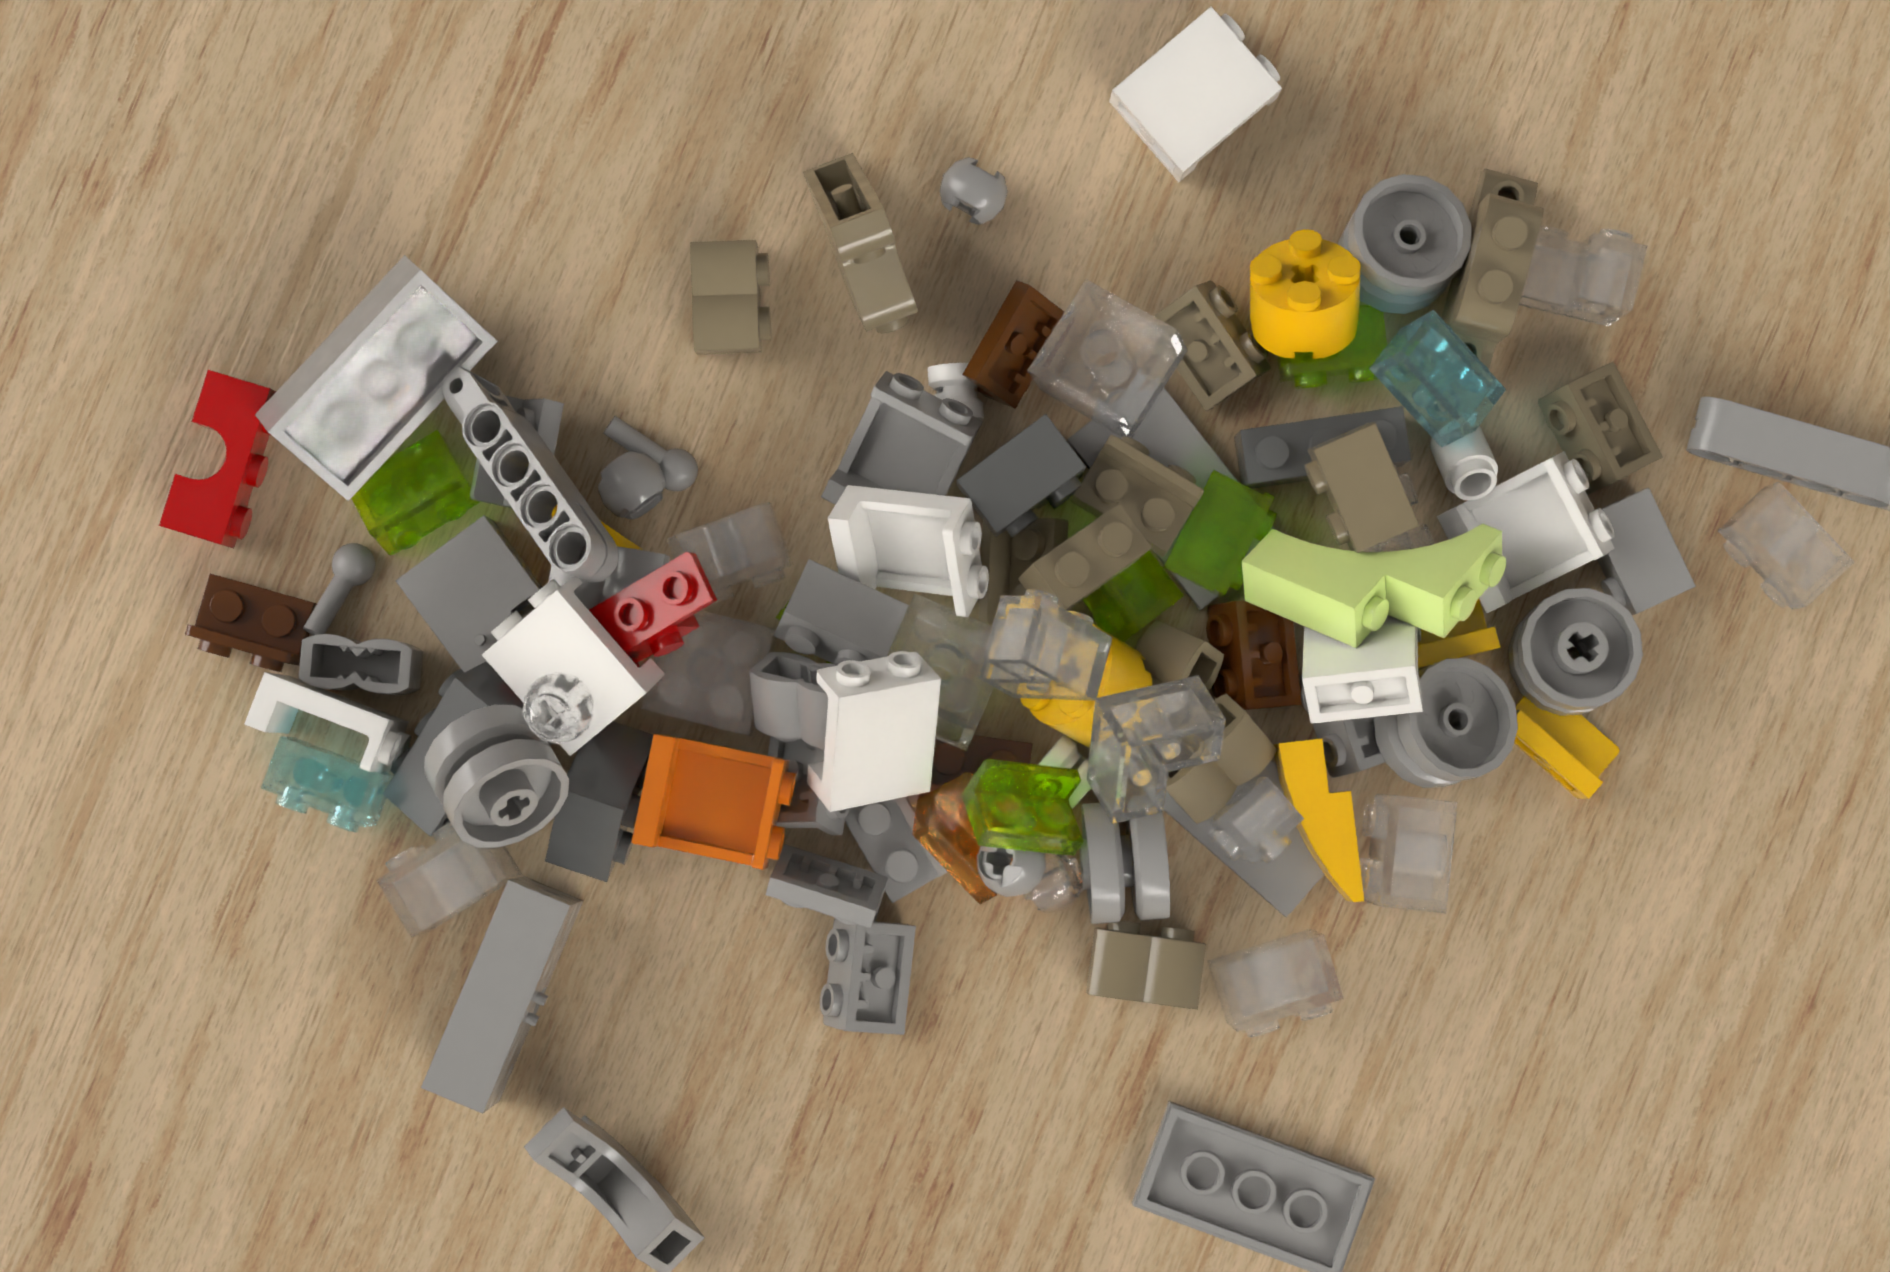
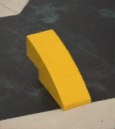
(1328, 816)

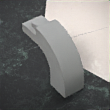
(618, 1187)

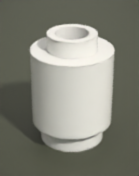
(1467, 465)

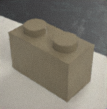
(1361, 488)
(1088, 558)

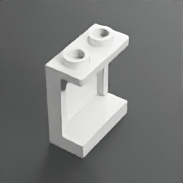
(1196, 92)
(1543, 524)
(910, 543)
(569, 640)
(1364, 680)
(283, 695)
(877, 730)

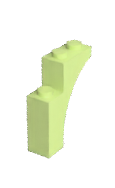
(1354, 592)

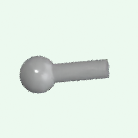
(677, 464)
(351, 567)

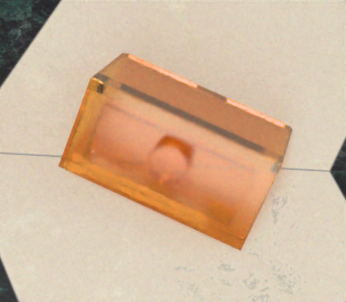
(947, 835)

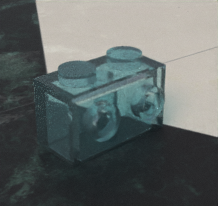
(1438, 375)
(326, 781)

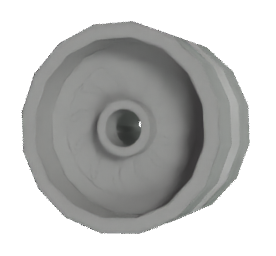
(1408, 242)
(1606, 643)
(1459, 735)
(495, 777)
(1122, 861)

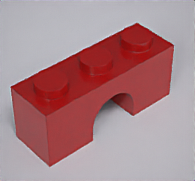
(217, 505)

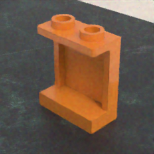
(713, 801)

